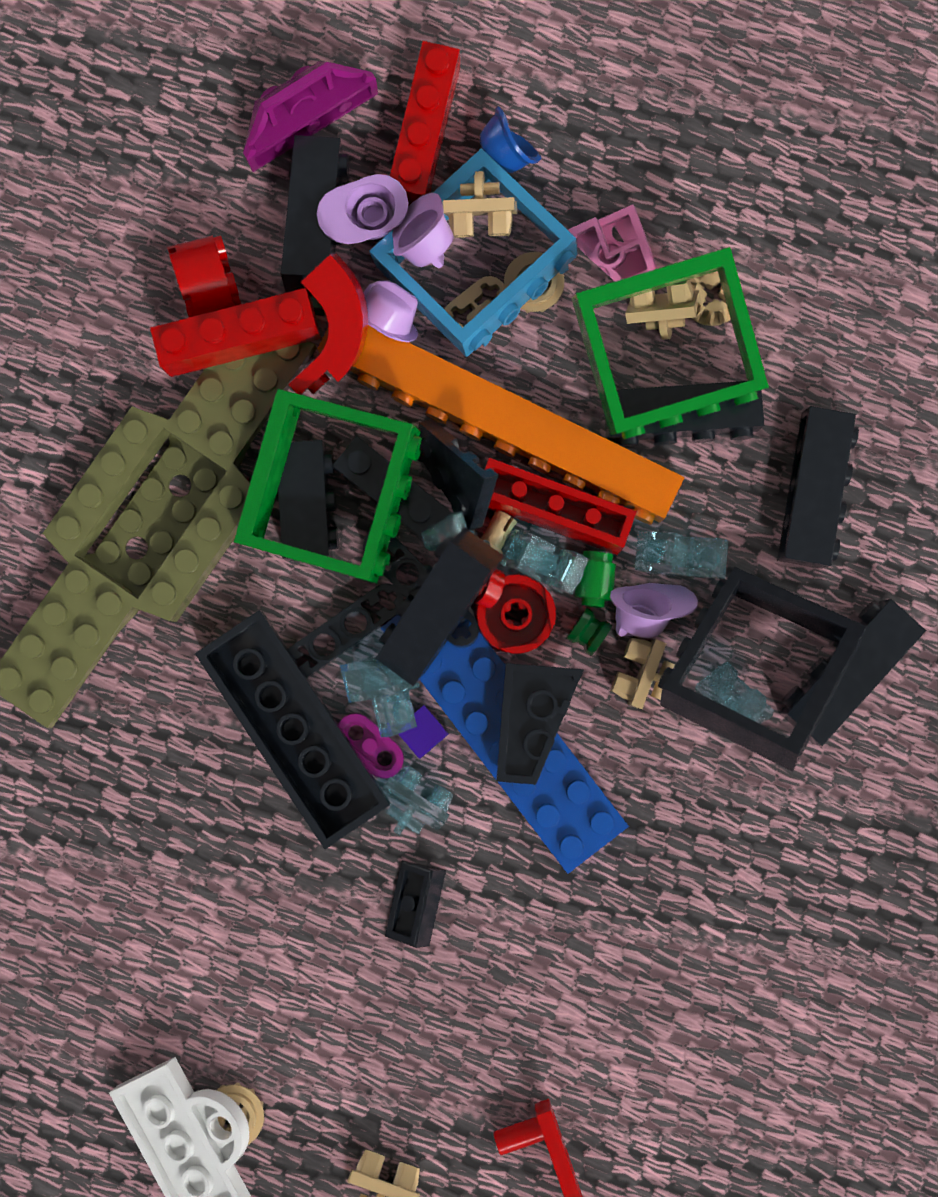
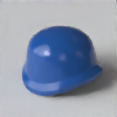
(505, 146)

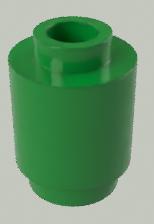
(597, 579)

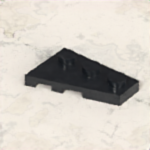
(456, 473)
(530, 718)

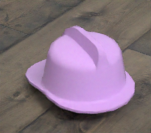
(363, 209)
(423, 232)
(391, 310)
(649, 607)

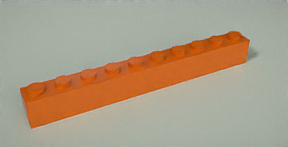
(516, 425)

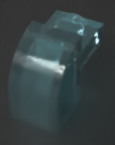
(681, 555)
(543, 562)
(389, 693)

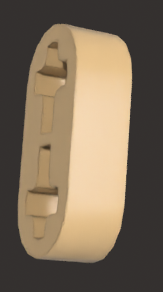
(472, 296)

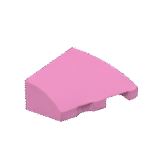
(616, 258)

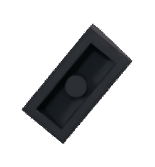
(415, 904)

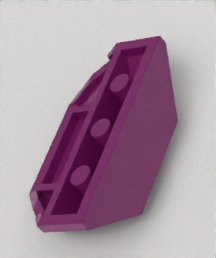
(303, 107)

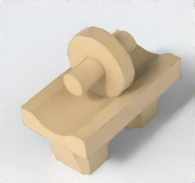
(462, 211)
(664, 310)
(637, 689)
(368, 1172)

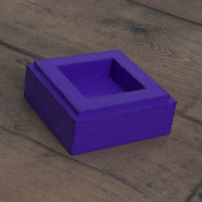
(426, 734)

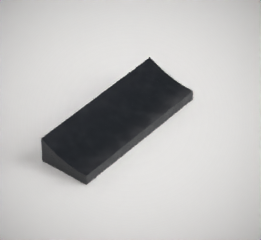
(293, 729)

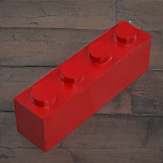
(426, 118)
(235, 332)
(560, 508)

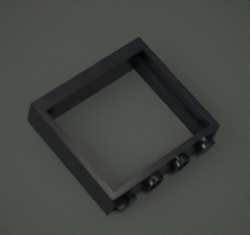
(733, 725)

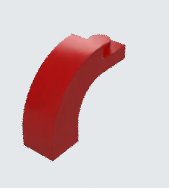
(347, 319)

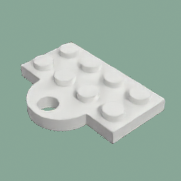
(182, 1132)

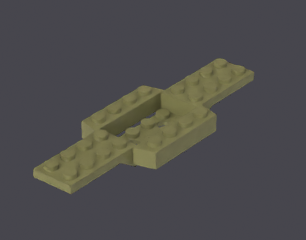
(182, 534)

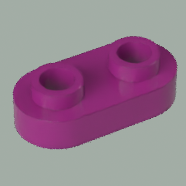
(372, 744)

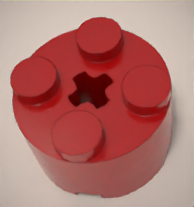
(203, 275)
(533, 629)

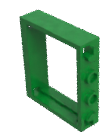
(587, 300)
(271, 466)

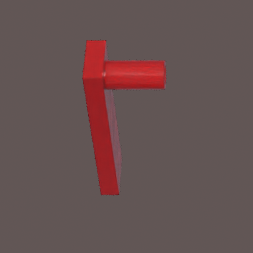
(536, 1130)

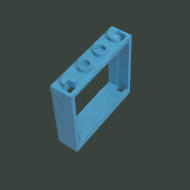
(527, 286)

